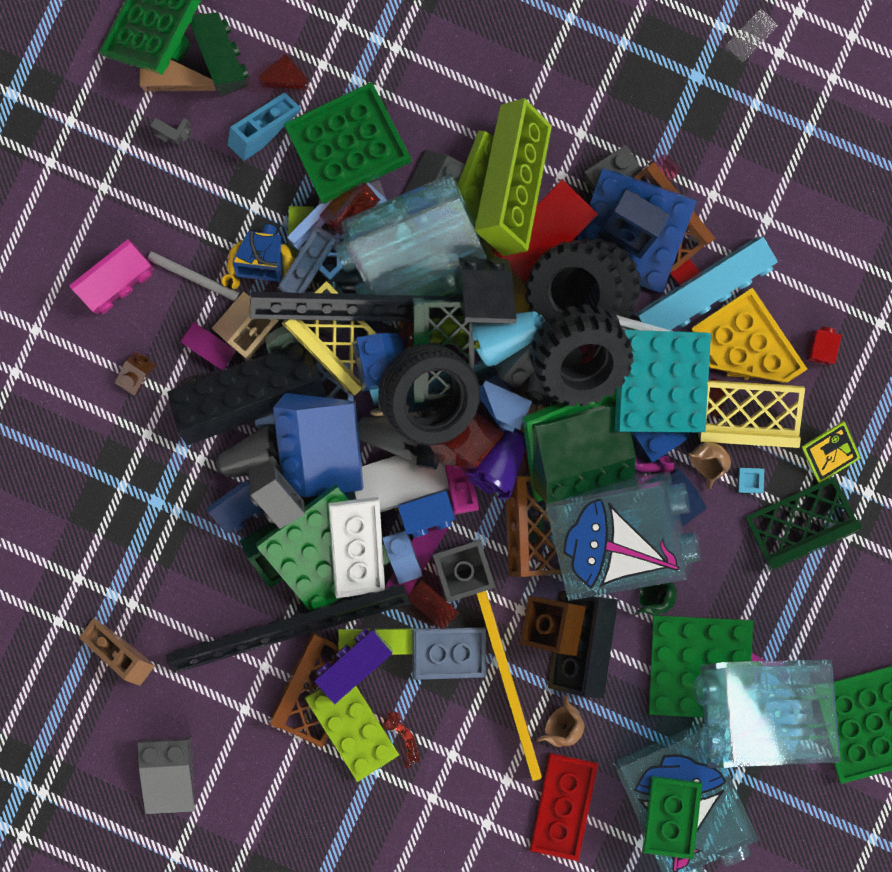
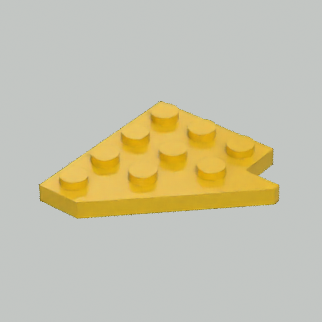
(750, 341)

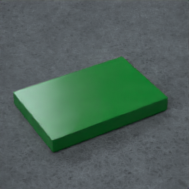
(672, 817)

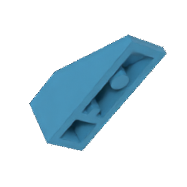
(261, 126)

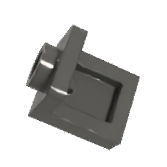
(166, 132)

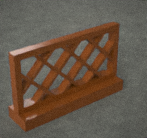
(695, 225)
(519, 528)
(295, 686)

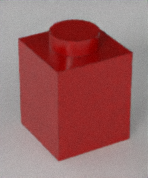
(824, 346)

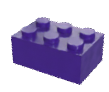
(352, 664)

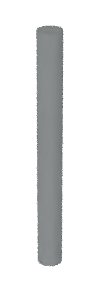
(193, 276)

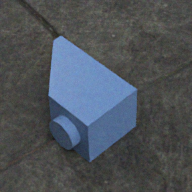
(507, 406)
(402, 556)

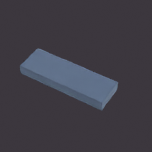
(308, 261)

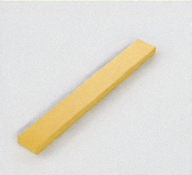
(509, 685)

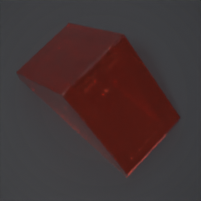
(284, 75)

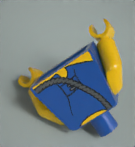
(258, 257)

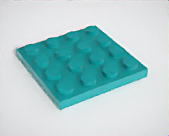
(665, 383)

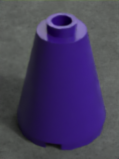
(500, 465)

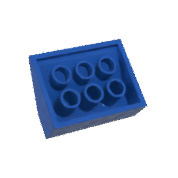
(318, 444)

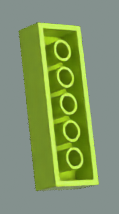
(513, 177)

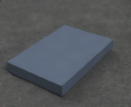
(448, 653)

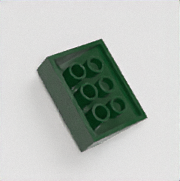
(580, 454)

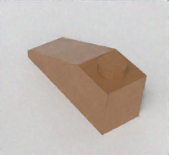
(175, 78)
(116, 652)

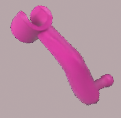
(664, 465)

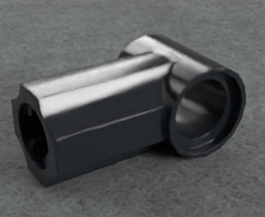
(342, 279)

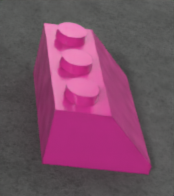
(113, 277)

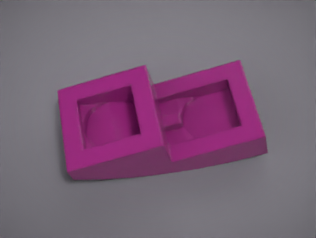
(208, 346)

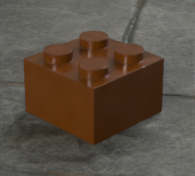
(552, 625)

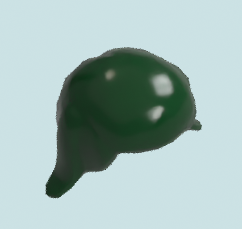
(657, 599)

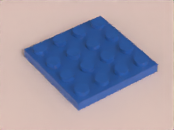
(659, 258)

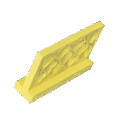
(322, 353)
(754, 434)

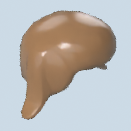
(710, 461)
(554, 730)

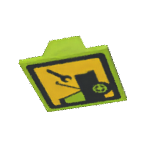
(831, 452)

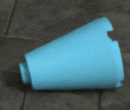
(504, 339)

